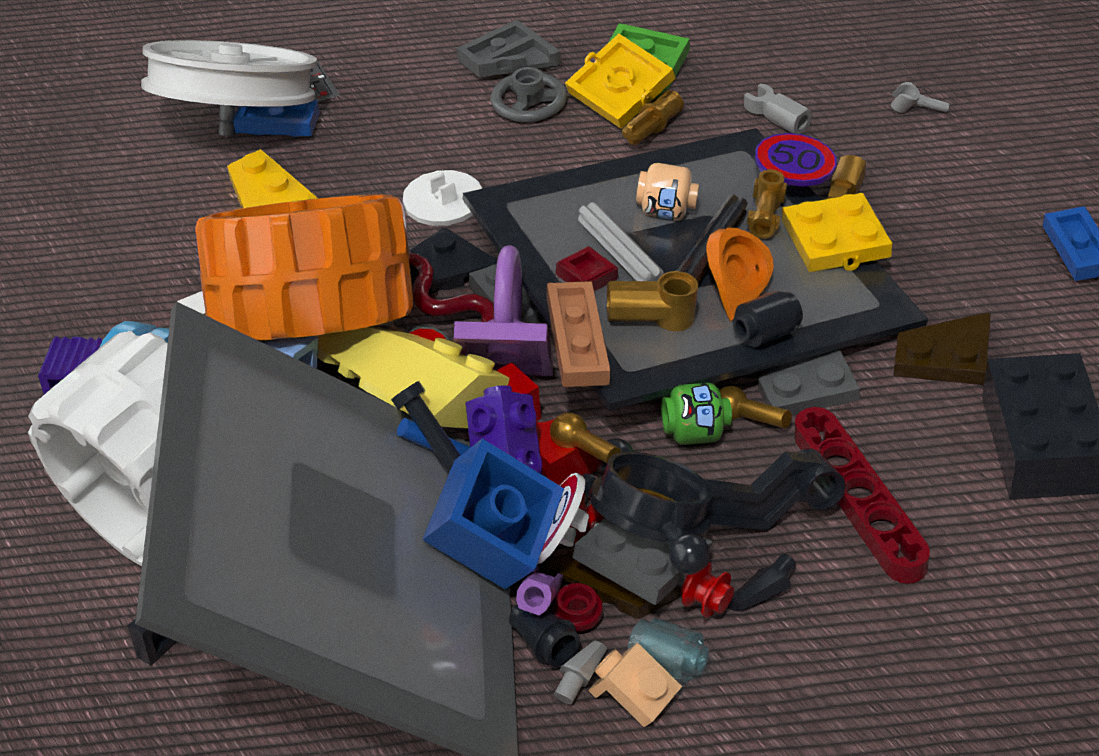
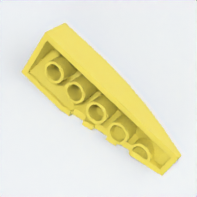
(394, 360)

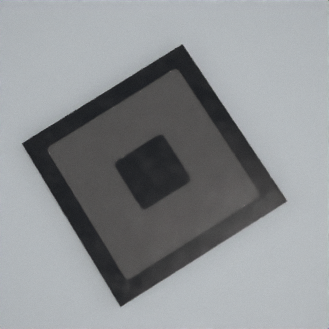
(643, 358)

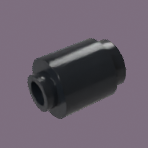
(767, 318)

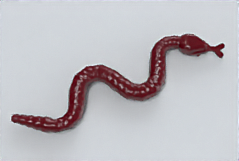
(448, 306)

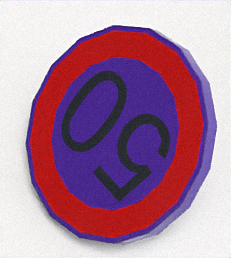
(798, 157)

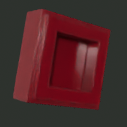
(587, 266)

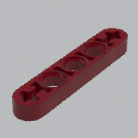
(865, 510)

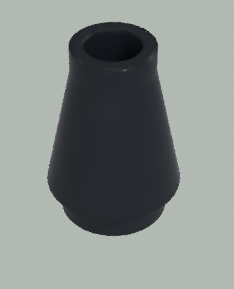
(547, 636)

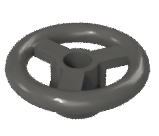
(529, 88)

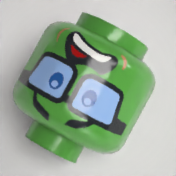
(695, 413)

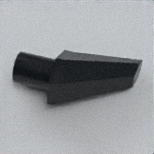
(764, 584)

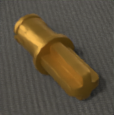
(653, 117)

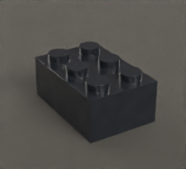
(1043, 425)

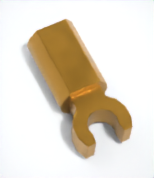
(847, 176)

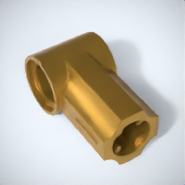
(665, 301)

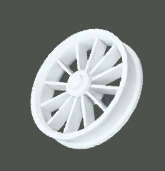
(228, 75)

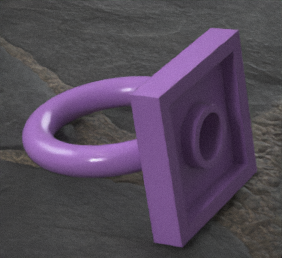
(505, 336)

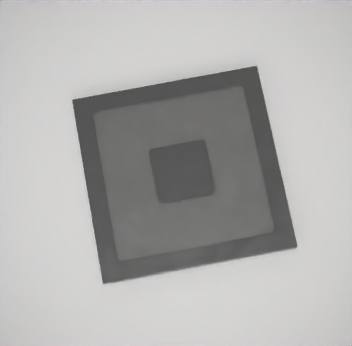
(298, 548)

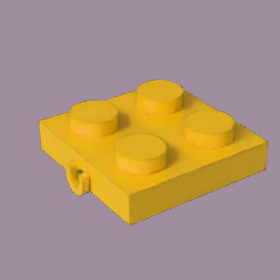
(619, 80)
(835, 231)

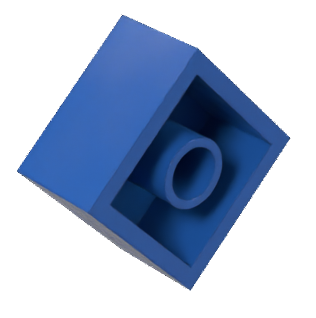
(493, 514)

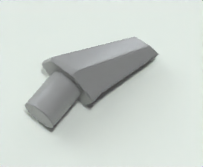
(579, 671)

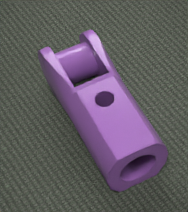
(538, 591)

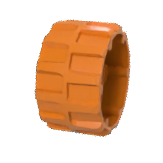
(306, 266)

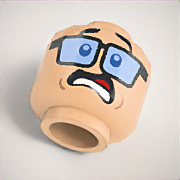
(666, 191)

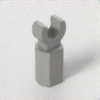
(778, 109)

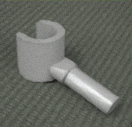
(908, 94)

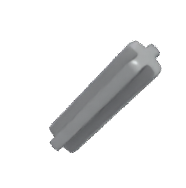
(618, 243)

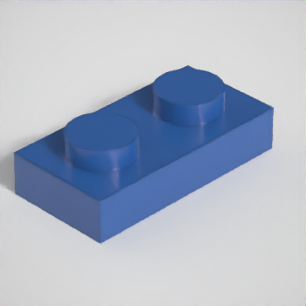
(277, 120)
(1075, 240)

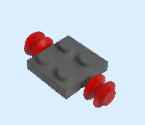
(645, 565)

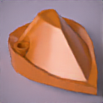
(739, 266)

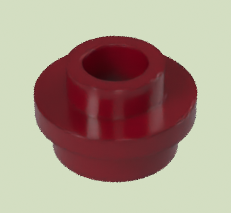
(580, 598)

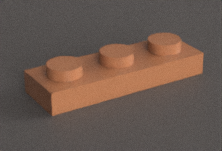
(577, 334)

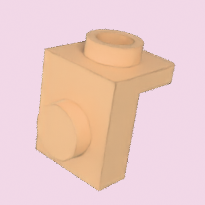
(636, 683)

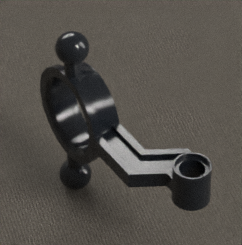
(698, 502)

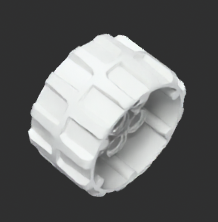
(102, 434)

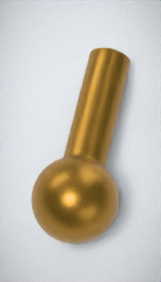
(755, 410)
(571, 431)

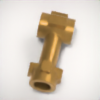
(769, 193)

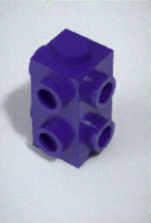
(506, 422)

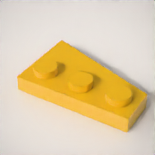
(263, 181)

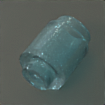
(672, 646)

